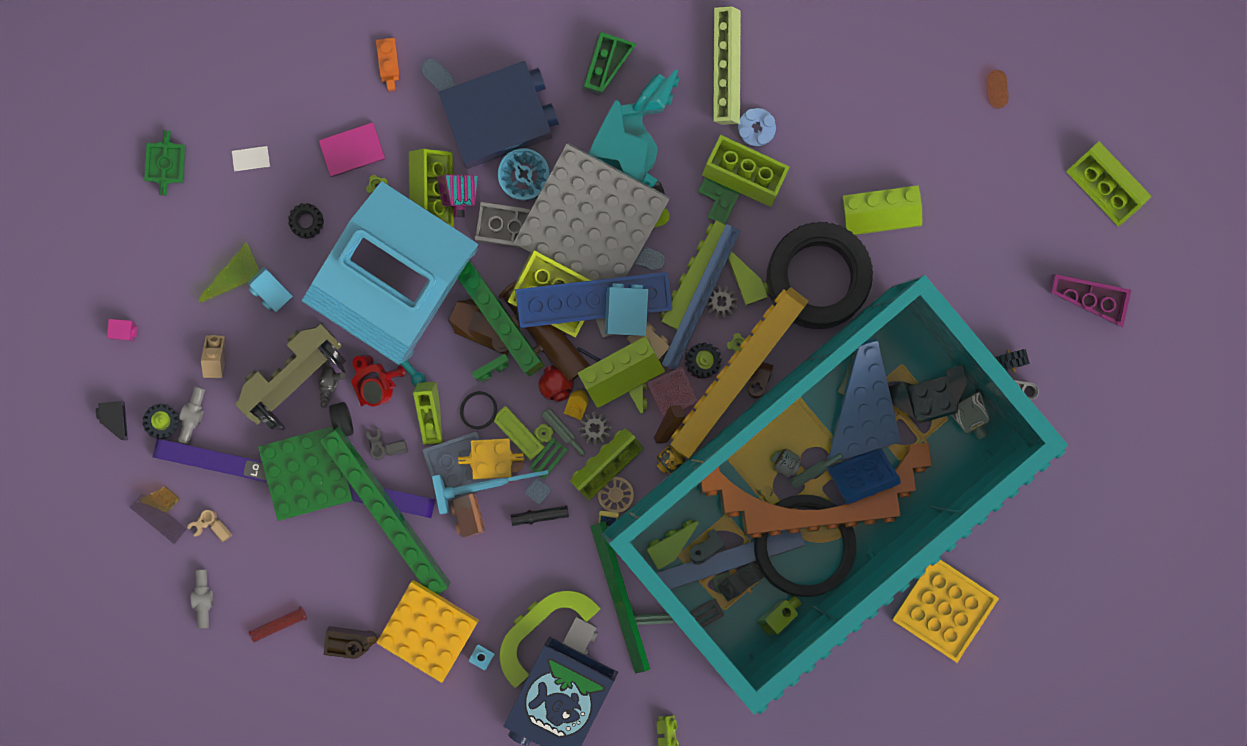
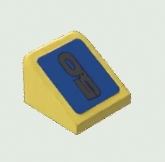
(608, 517)

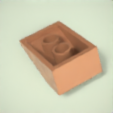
(468, 515)

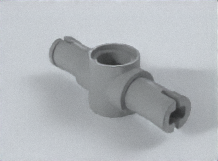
(191, 415)
(202, 599)

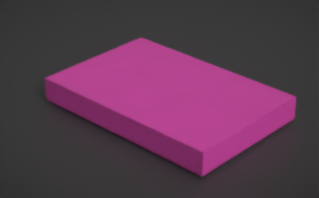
(352, 149)

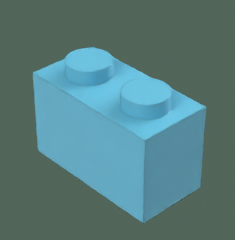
(269, 289)

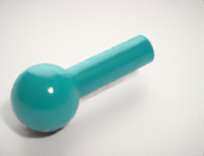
(416, 377)

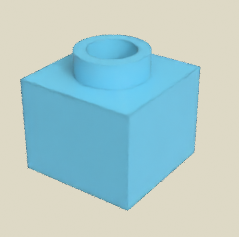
(486, 652)

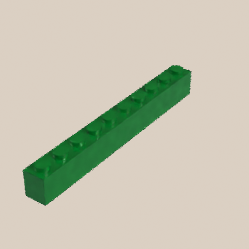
(384, 511)

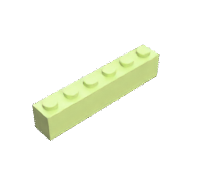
(727, 65)

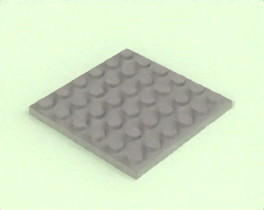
(591, 216)

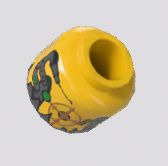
(669, 460)

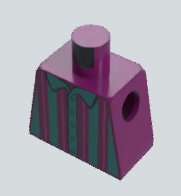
(458, 192)

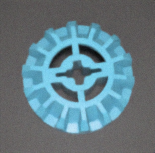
(513, 161)

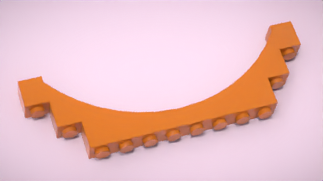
(764, 517)

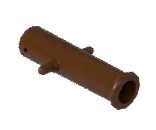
(553, 343)

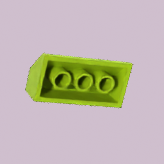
(423, 182)
(1109, 184)
(882, 210)
(621, 372)
(606, 464)

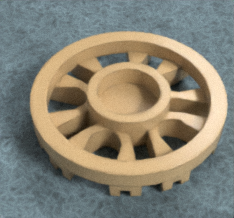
(616, 495)

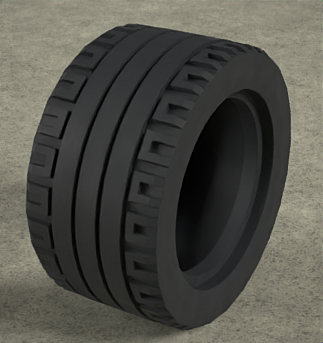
(848, 247)

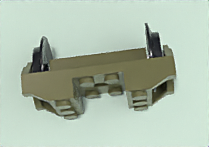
(263, 395)

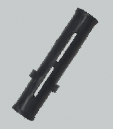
(540, 515)

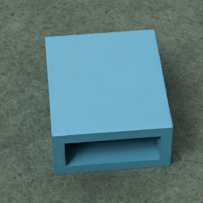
(626, 310)

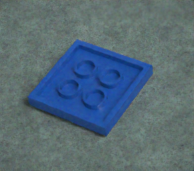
(863, 475)

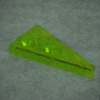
(235, 274)

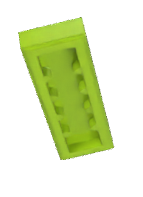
(518, 433)

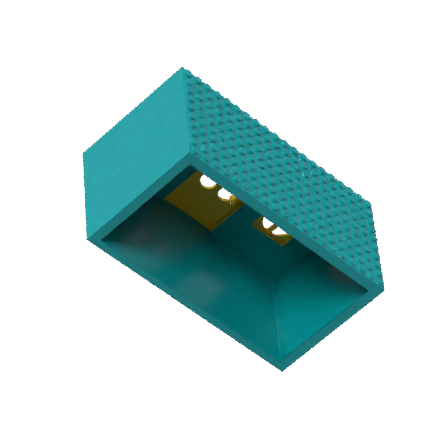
(967, 481)

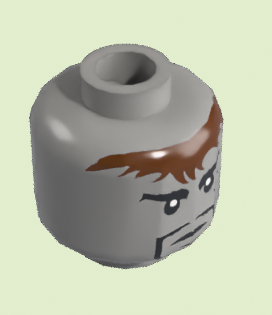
(786, 463)

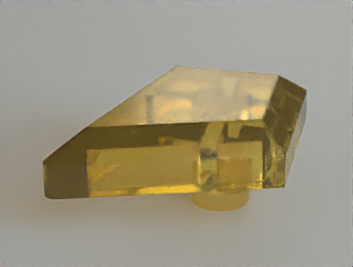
(161, 499)

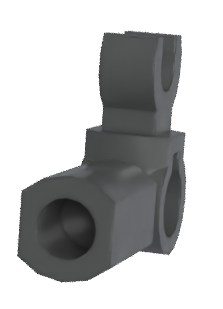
(379, 451)

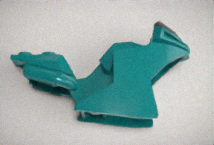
(623, 137)

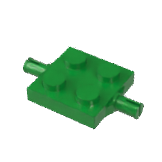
(164, 163)

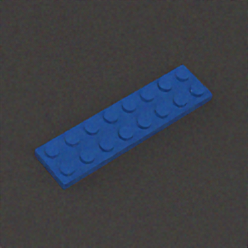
(585, 299)

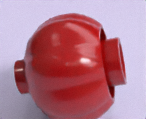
(554, 385)

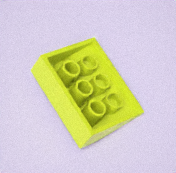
(543, 272)

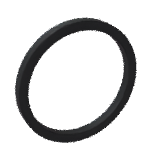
(462, 410)

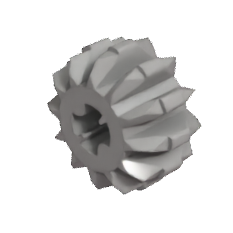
(728, 302)
(596, 422)

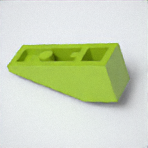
(748, 282)
(428, 412)

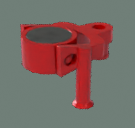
(374, 390)

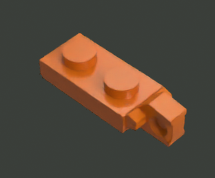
(388, 62)

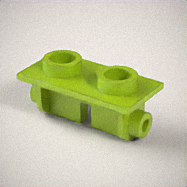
(667, 725)

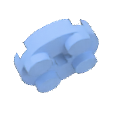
(752, 117)

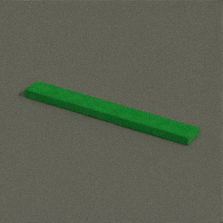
(620, 600)

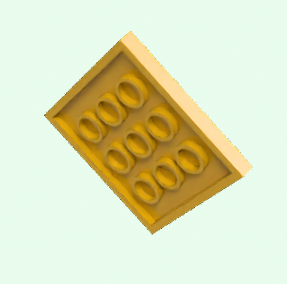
(945, 609)
(427, 631)

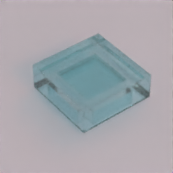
(537, 491)

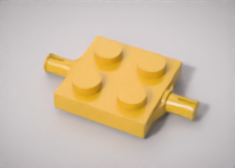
(490, 458)

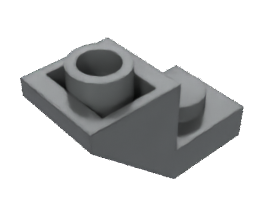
(740, 581)

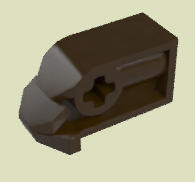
(340, 642)

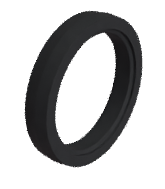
(799, 590)

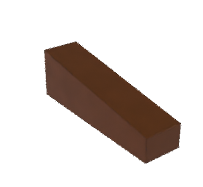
(670, 423)

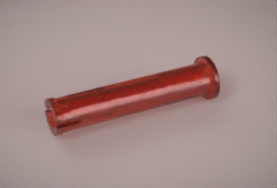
(278, 624)

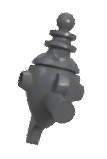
(328, 382)

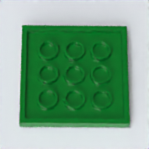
(303, 475)

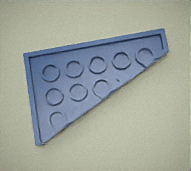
(867, 408)

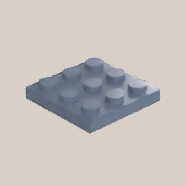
(443, 461)

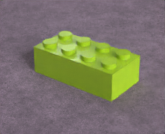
(745, 170)

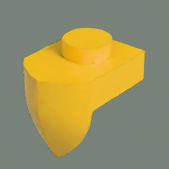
(577, 404)

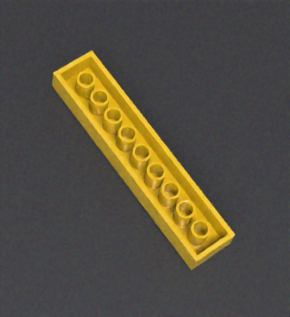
(741, 369)

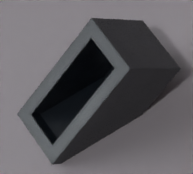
(113, 417)

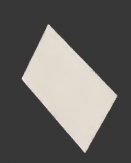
(250, 158)

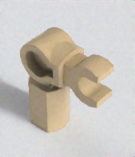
(207, 518)

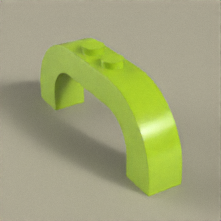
(525, 624)

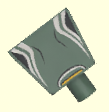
(972, 414)

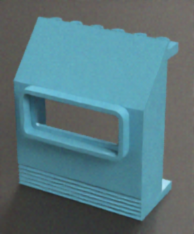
(369, 305)

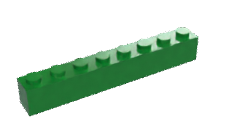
(500, 319)

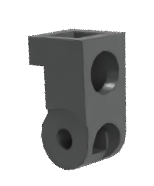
(706, 550)

